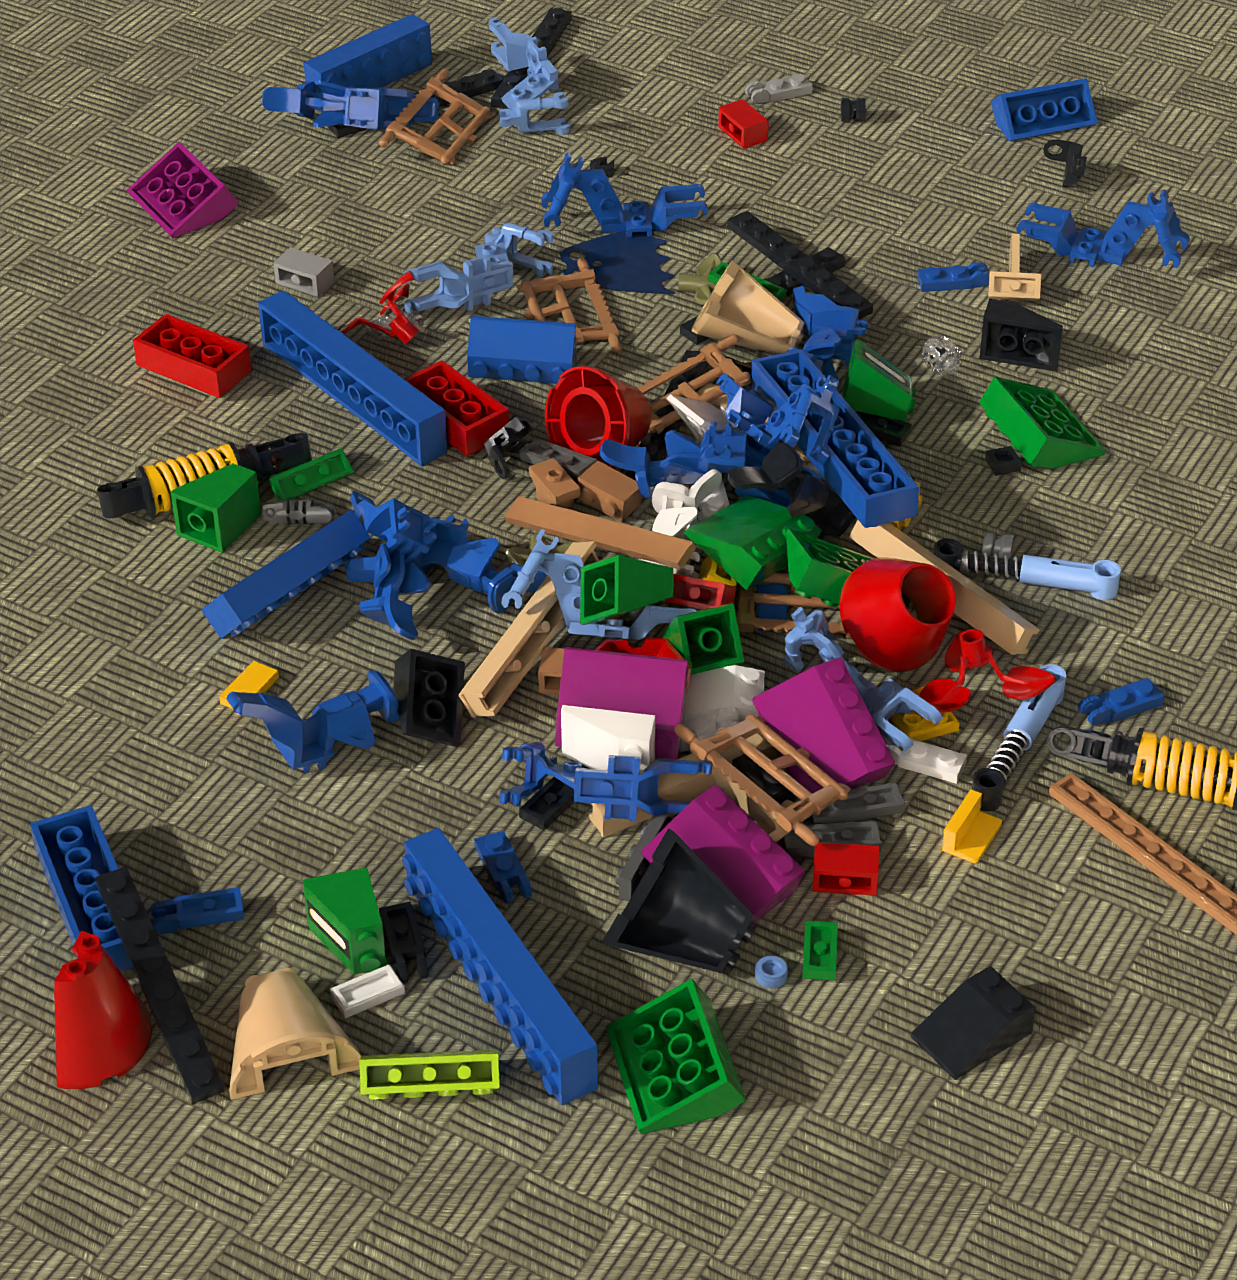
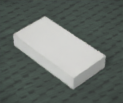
(367, 991)

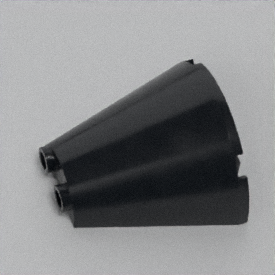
(683, 912)

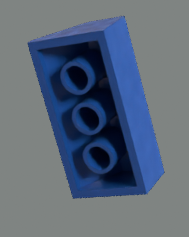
(1044, 110)
(520, 349)

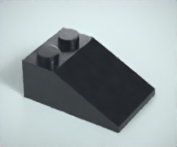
(1019, 336)
(429, 696)
(975, 1023)

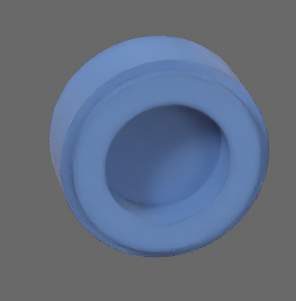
(771, 972)

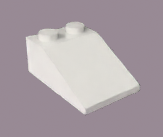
(699, 415)
(723, 688)
(594, 734)

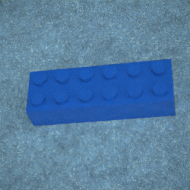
(375, 57)
(287, 575)
(71, 856)

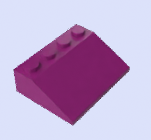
(182, 193)
(627, 685)
(830, 722)
(735, 851)

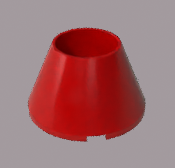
(594, 408)
(880, 621)

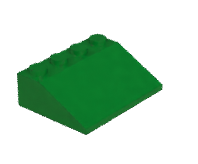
(1039, 424)
(749, 538)
(821, 567)
(675, 1060)

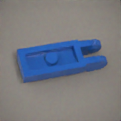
(953, 277)
(1121, 702)
(502, 865)
(197, 910)

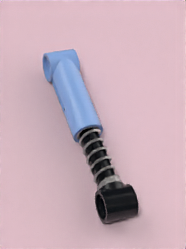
(1098, 578)
(1018, 738)

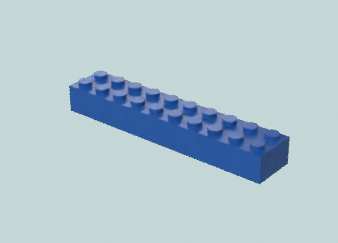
(353, 378)
(857, 463)
(501, 967)

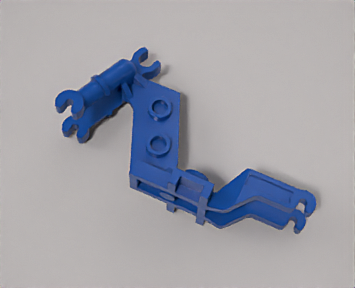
(607, 206)
(1118, 241)
(750, 412)
(618, 788)

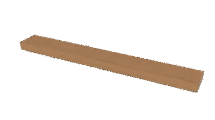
(606, 533)
(1148, 849)

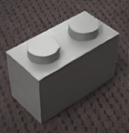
(303, 272)

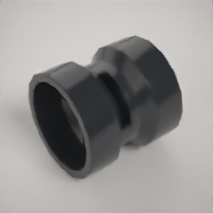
(847, 109)

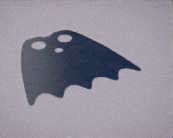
(625, 262)

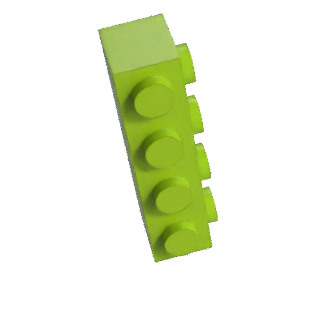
(429, 1072)

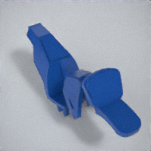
(347, 106)
(830, 329)
(690, 461)
(463, 560)
(395, 571)
(312, 739)

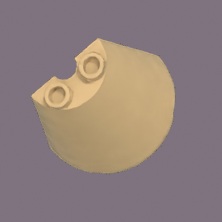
(749, 311)
(284, 1025)

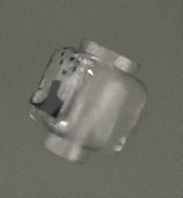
(941, 355)

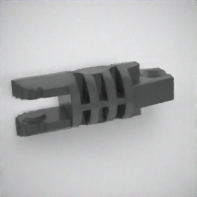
(298, 511)

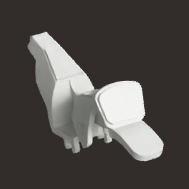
(678, 508)

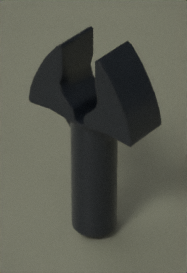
(601, 162)

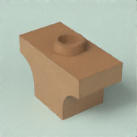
(553, 484)

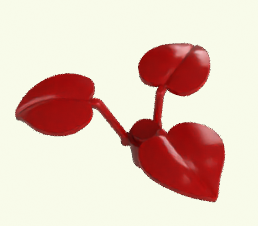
(401, 325)
(971, 651)

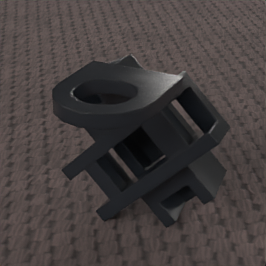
(1071, 155)
(506, 441)

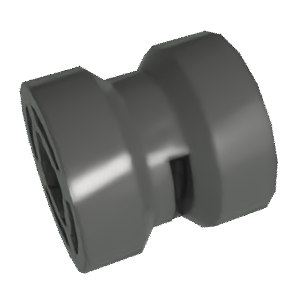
(999, 546)

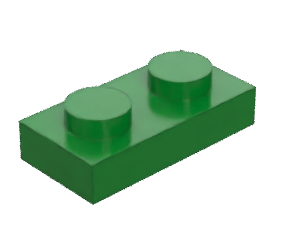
(820, 950)

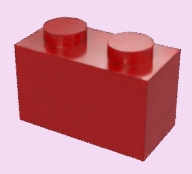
(743, 123)
(700, 593)
(846, 868)

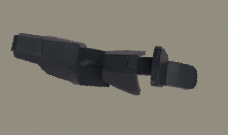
(809, 491)

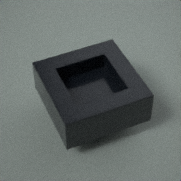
(1003, 460)

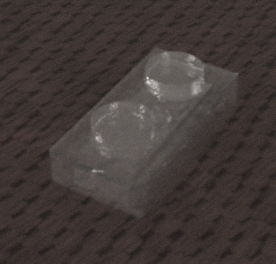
(384, 321)

